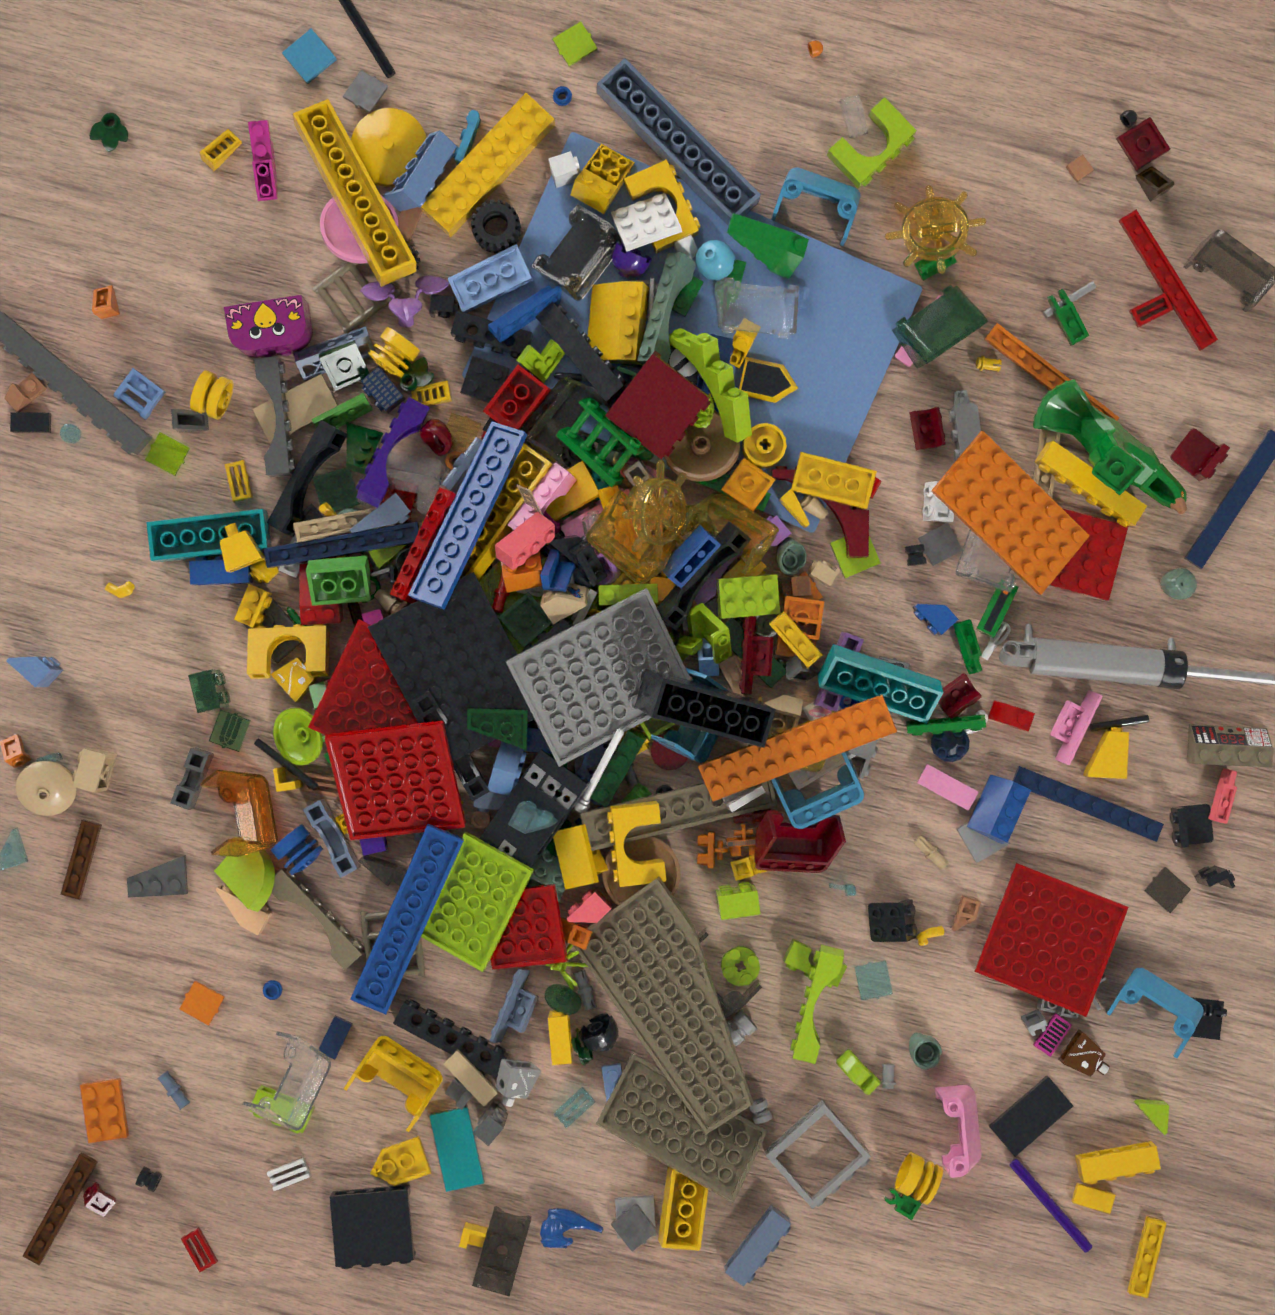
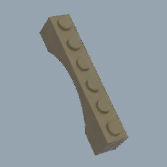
(343, 947)

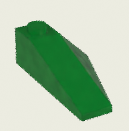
(771, 245)

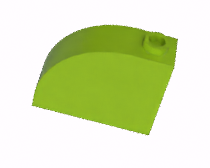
(249, 878)

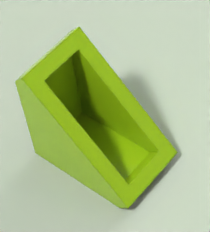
(1156, 1111)

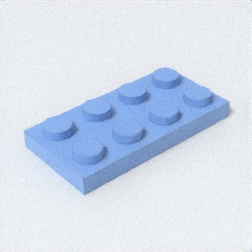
(490, 279)

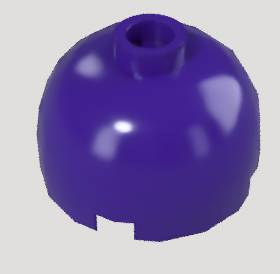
(629, 262)

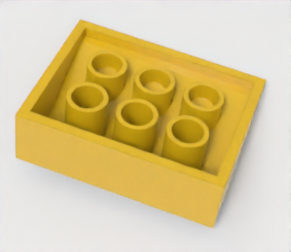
(618, 320)

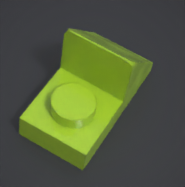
(687, 645)

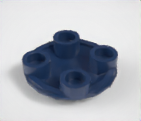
(950, 745)

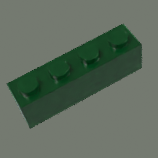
(737, 636)
(618, 767)

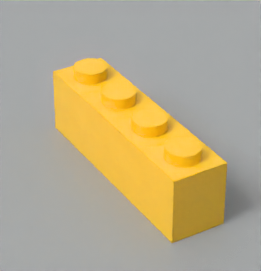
(1118, 1162)

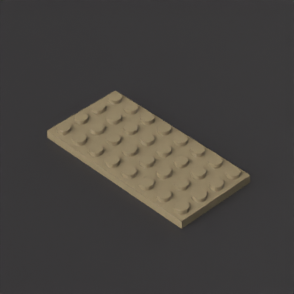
(656, 1121)

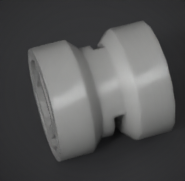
(760, 1111)

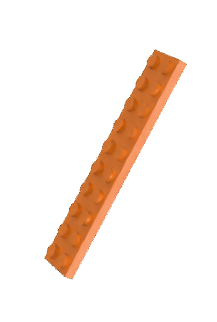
(798, 748)

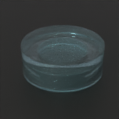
(70, 433)

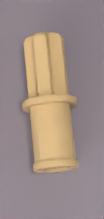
(931, 852)

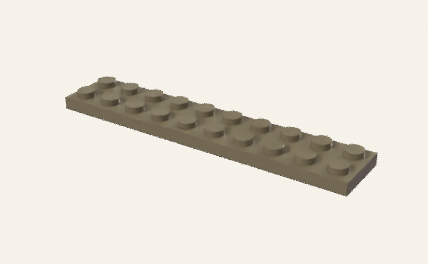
(678, 810)

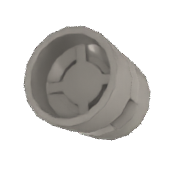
(745, 1026)

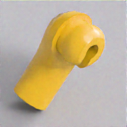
(929, 933)

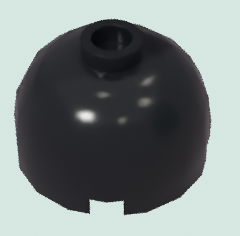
(600, 1034)

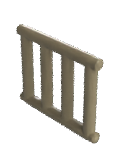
(363, 315)
(368, 936)

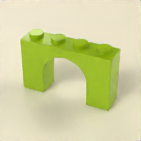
(861, 168)

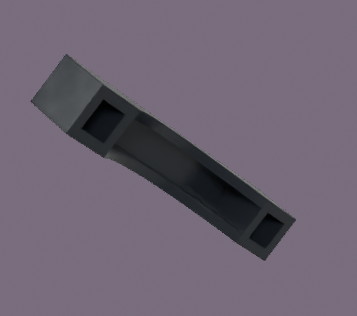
(289, 509)
(679, 601)
(464, 767)

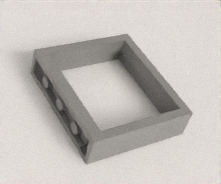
(795, 1132)

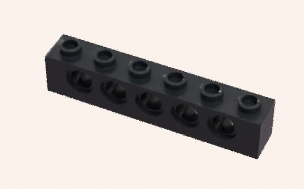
(439, 1039)

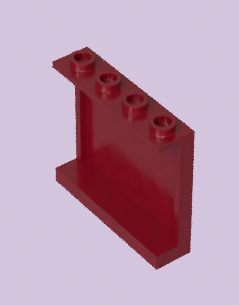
(658, 406)

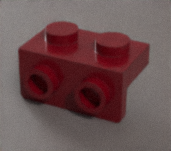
(927, 428)
(958, 696)

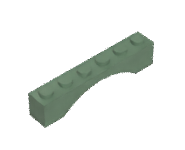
(675, 275)

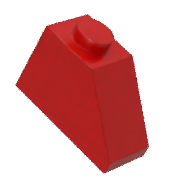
(1011, 715)

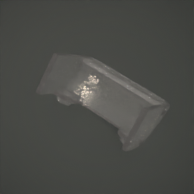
(299, 1085)

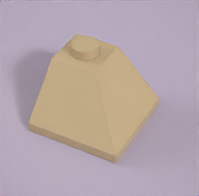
(786, 714)

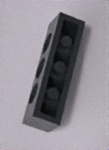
(465, 321)

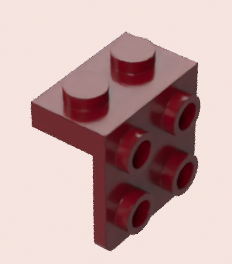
(1199, 455)

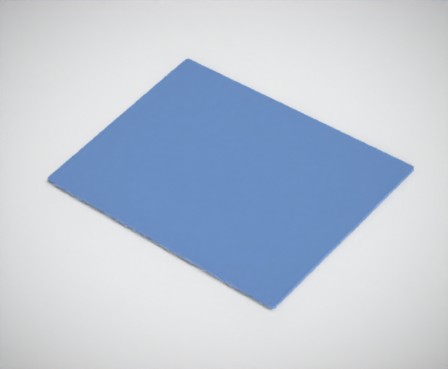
(833, 358)

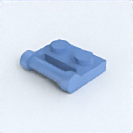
(143, 388)

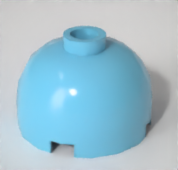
(715, 260)

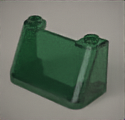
(938, 326)

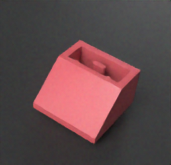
(590, 909)

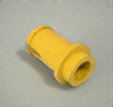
(987, 363)

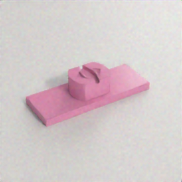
(947, 787)

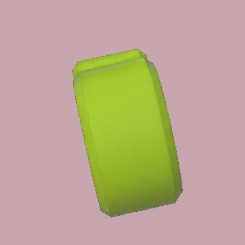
(858, 1072)

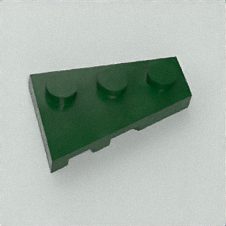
(360, 446)
(501, 724)

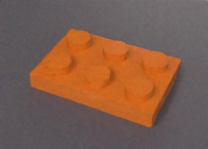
(104, 1110)

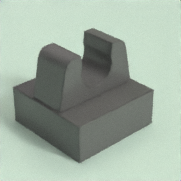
(1034, 1021)

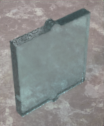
(873, 980)

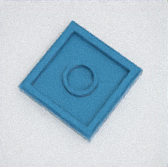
(309, 56)

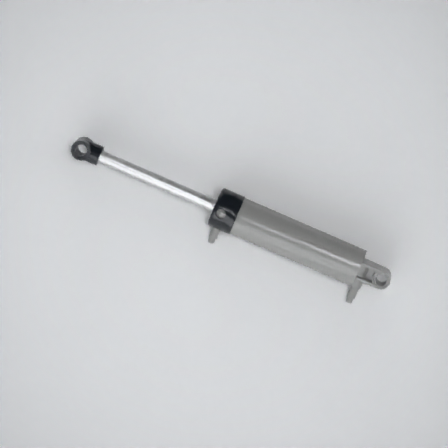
(1115, 663)

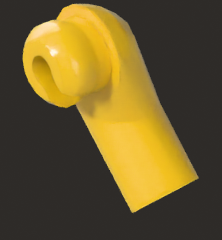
(121, 591)

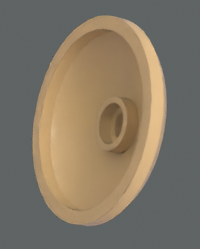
(47, 778)

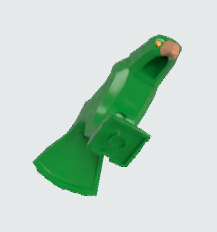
(1112, 450)

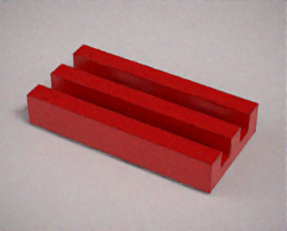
(1136, 317)
(206, 1247)

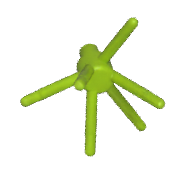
(562, 966)

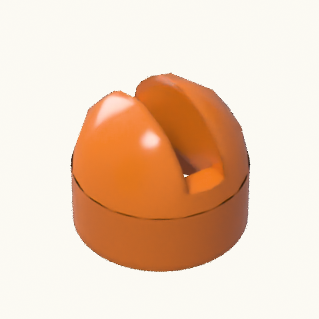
(815, 48)

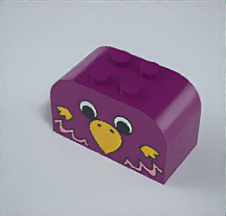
(270, 326)

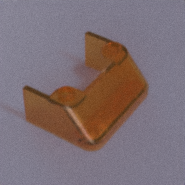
(252, 811)

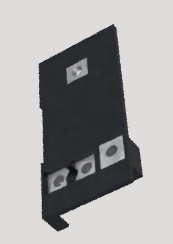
(538, 791)

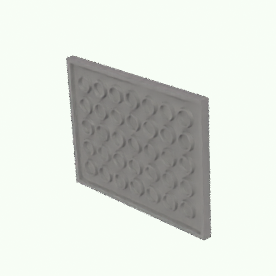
(590, 675)

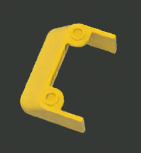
(401, 1070)

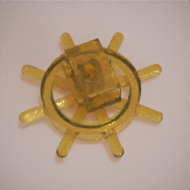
(935, 220)
(651, 512)

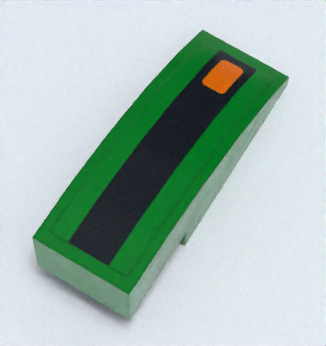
(996, 611)

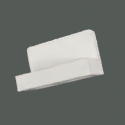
(743, 797)

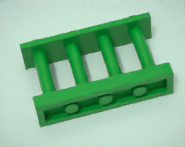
(584, 449)

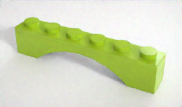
(827, 968)

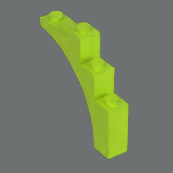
(719, 377)

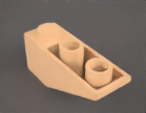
(247, 918)

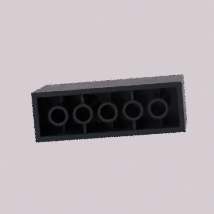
(704, 708)

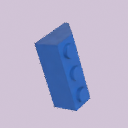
(998, 808)

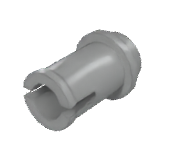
(888, 1076)

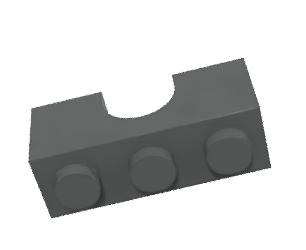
(188, 790)
(491, 1123)

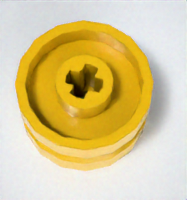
(211, 394)
(772, 437)

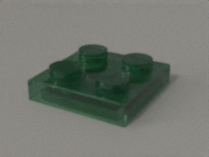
(336, 489)

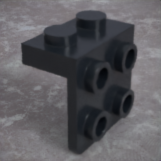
(1191, 825)
(892, 921)

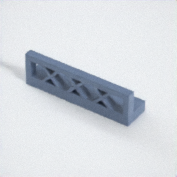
(311, 354)

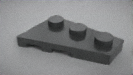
(161, 880)

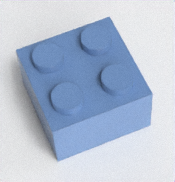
(506, 769)

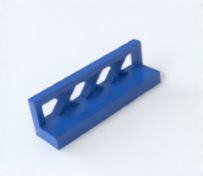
(524, 312)

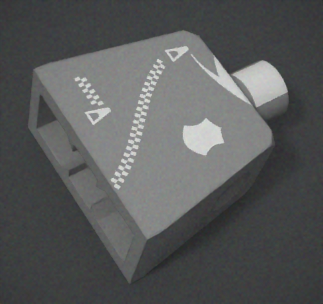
(516, 1079)

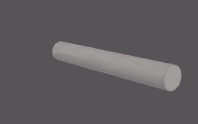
(1073, 297)

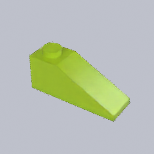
(615, 593)

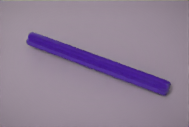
(1050, 1205)

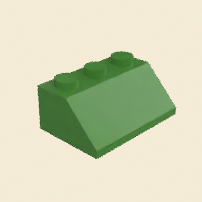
(339, 580)

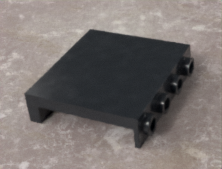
(372, 1226)

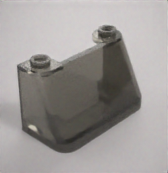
(580, 255)

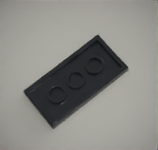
(1031, 1115)

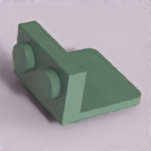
(547, 872)

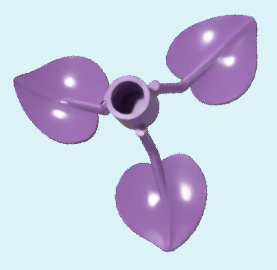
(405, 308)

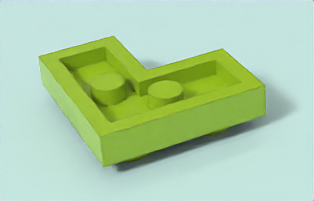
(541, 363)

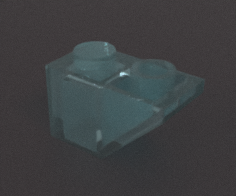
(530, 819)

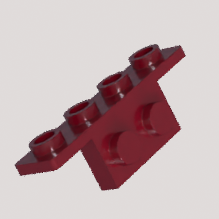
(756, 655)

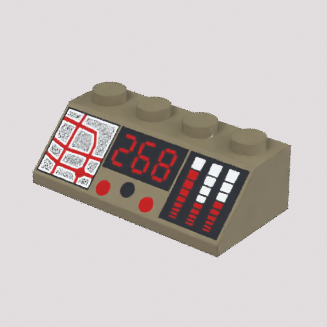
(1229, 746)

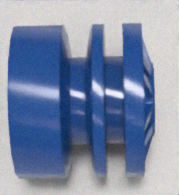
(297, 849)

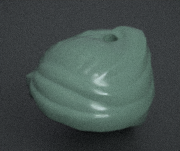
(790, 556)
(1179, 583)
(924, 1051)

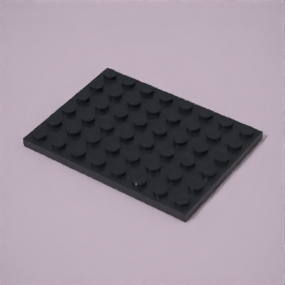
(455, 655)

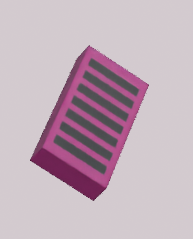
(1053, 1035)

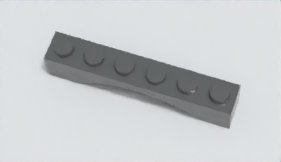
(278, 456)

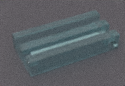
(562, 1118)

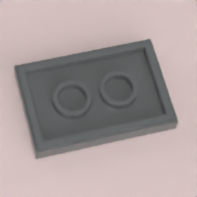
(276, 616)

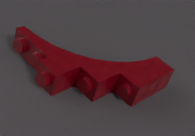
(853, 522)

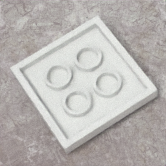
(646, 222)

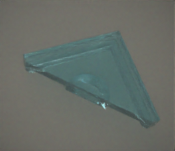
(13, 851)

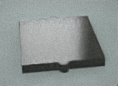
(1167, 890)

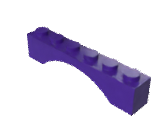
(410, 420)

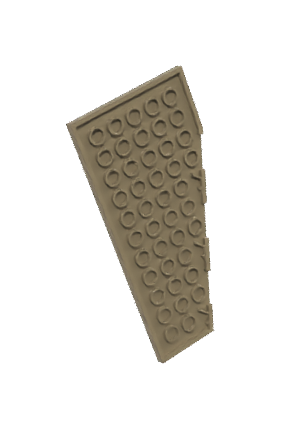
(662, 986)

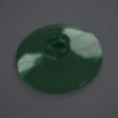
(562, 999)

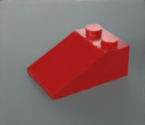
(517, 398)
(318, 613)

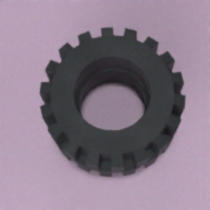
(491, 211)

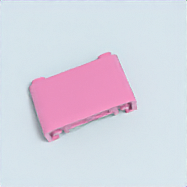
(961, 1103)

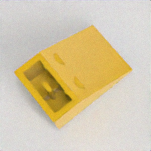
(601, 178)

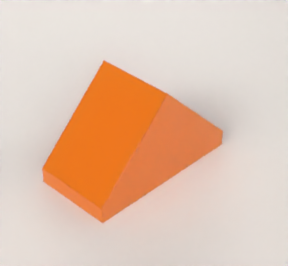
(105, 302)

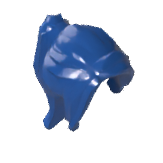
(558, 1222)

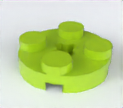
(745, 976)

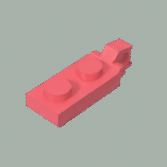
(1224, 797)

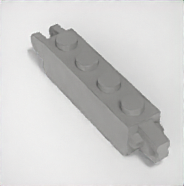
(965, 422)

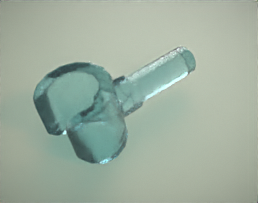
(850, 889)

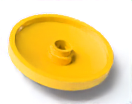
(387, 143)

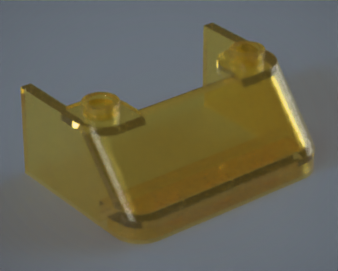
(718, 510)

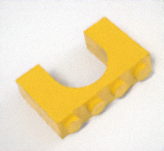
(662, 179)
(264, 640)
(623, 819)

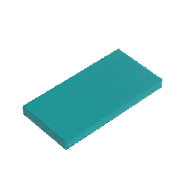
(457, 1148)

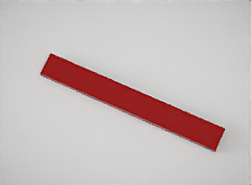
(1168, 280)

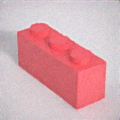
(525, 541)

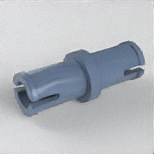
(173, 1090)

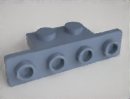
(516, 1009)

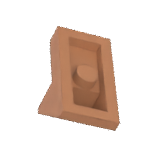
(25, 392)

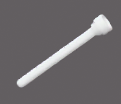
(583, 804)

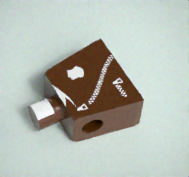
(1084, 1055)

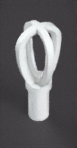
(992, 644)

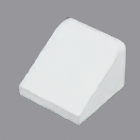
(686, 246)

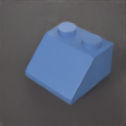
(37, 670)

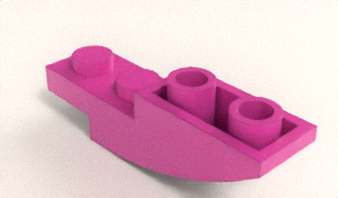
(263, 160)

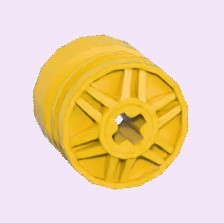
(393, 352)
(918, 1178)

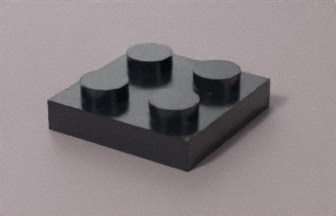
(483, 379)

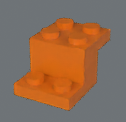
(807, 616)

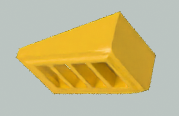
(215, 144)
(444, 384)
(793, 506)

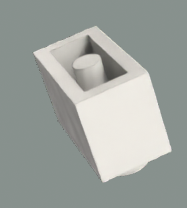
(564, 169)

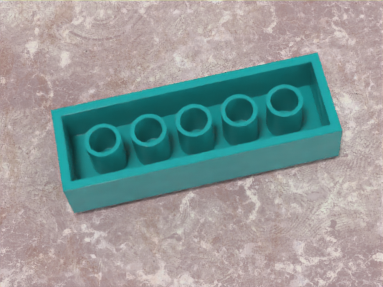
(202, 534)
(867, 677)

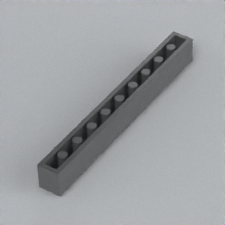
(72, 387)

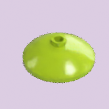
(294, 738)

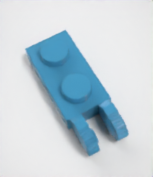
(467, 136)

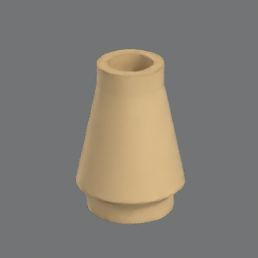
(813, 506)
(386, 601)

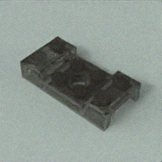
(496, 1270)

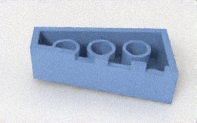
(421, 172)

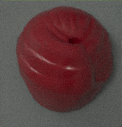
(436, 436)

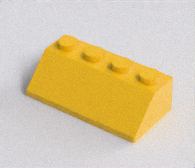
(682, 1212)

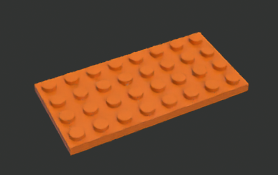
(1010, 513)

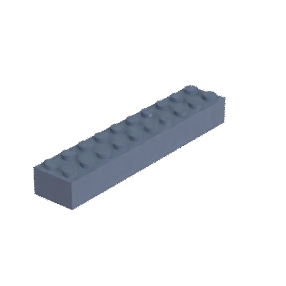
(677, 142)

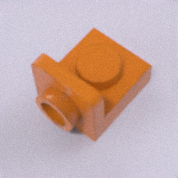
(14, 751)

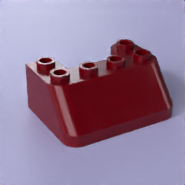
(791, 849)

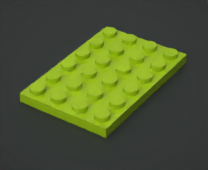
(476, 902)

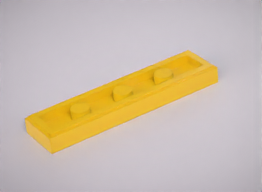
(1146, 1257)

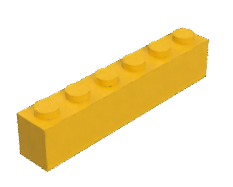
(1079, 477)

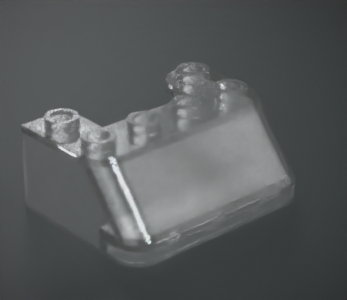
(414, 475)

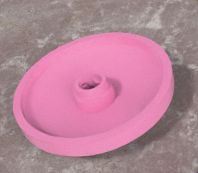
(338, 235)

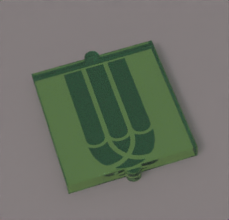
(229, 730)

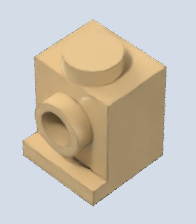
(823, 573)

